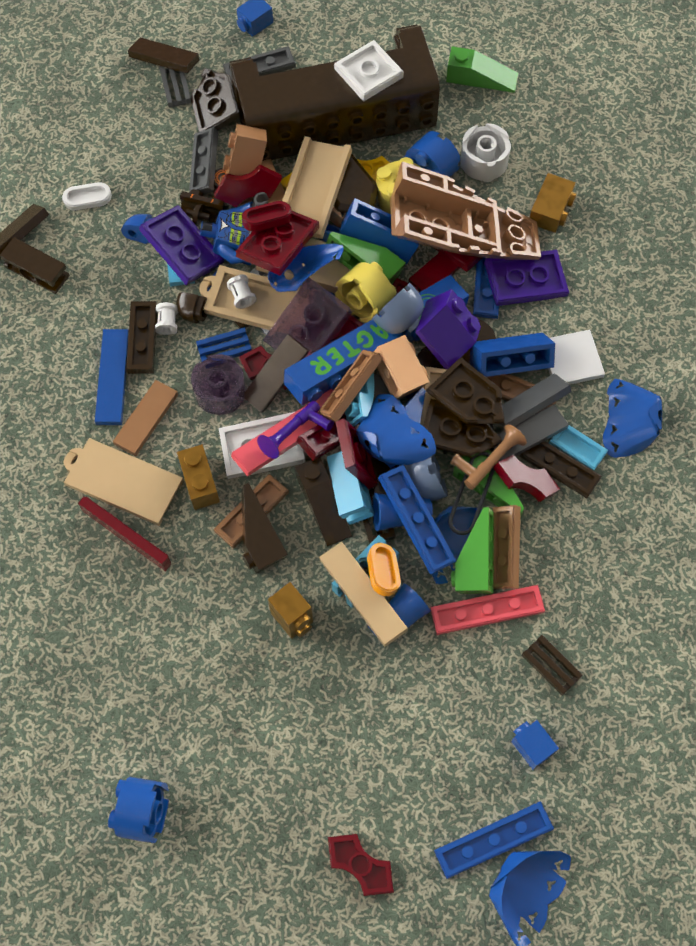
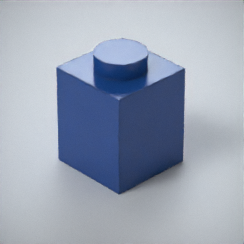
(254, 16)
(534, 743)

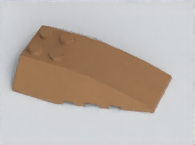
(455, 220)

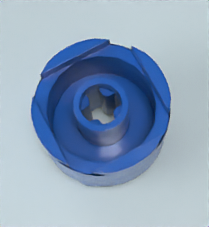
(435, 154)
(139, 809)

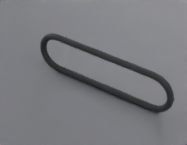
(480, 503)

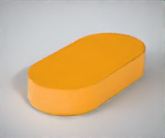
(383, 569)

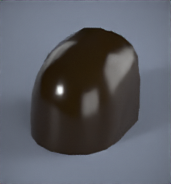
(191, 307)

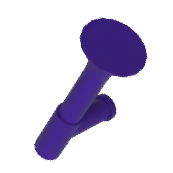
(270, 444)

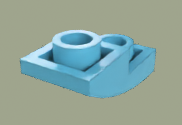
(362, 403)

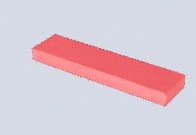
(487, 609)

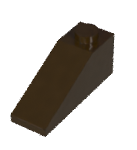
(321, 500)
(260, 540)

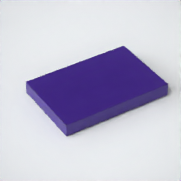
(181, 245)
(526, 279)

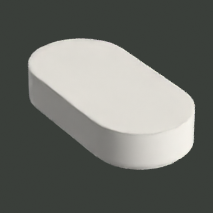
(87, 196)

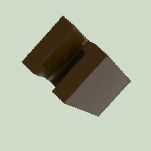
(34, 265)

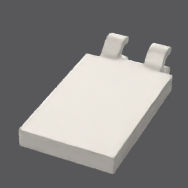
(237, 435)

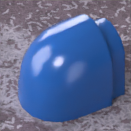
(131, 227)

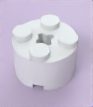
(485, 152)

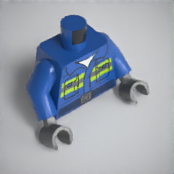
(229, 230)

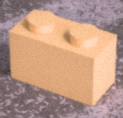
(401, 367)

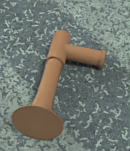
(476, 475)

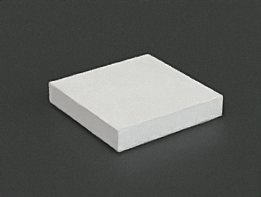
(368, 70)
(576, 358)

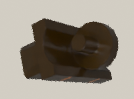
(200, 207)

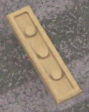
(358, 589)

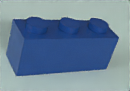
(374, 226)
(513, 354)

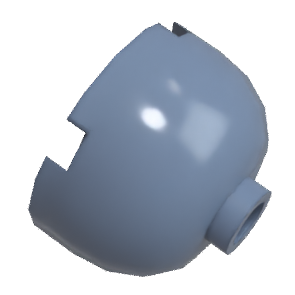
(401, 311)
(428, 478)

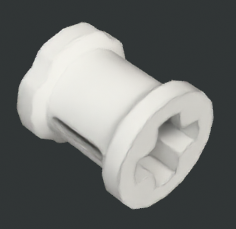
(241, 291)
(166, 318)

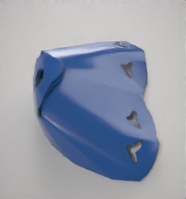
(313, 257)
(634, 418)
(392, 434)
(461, 521)
(523, 889)

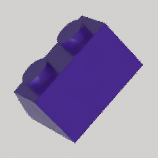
(447, 327)

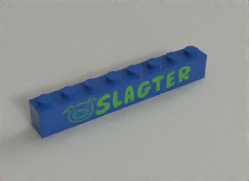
(327, 366)

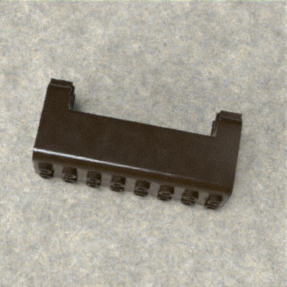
(325, 108)

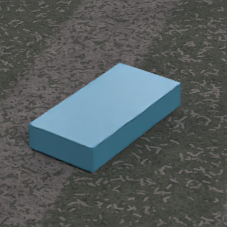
(579, 447)

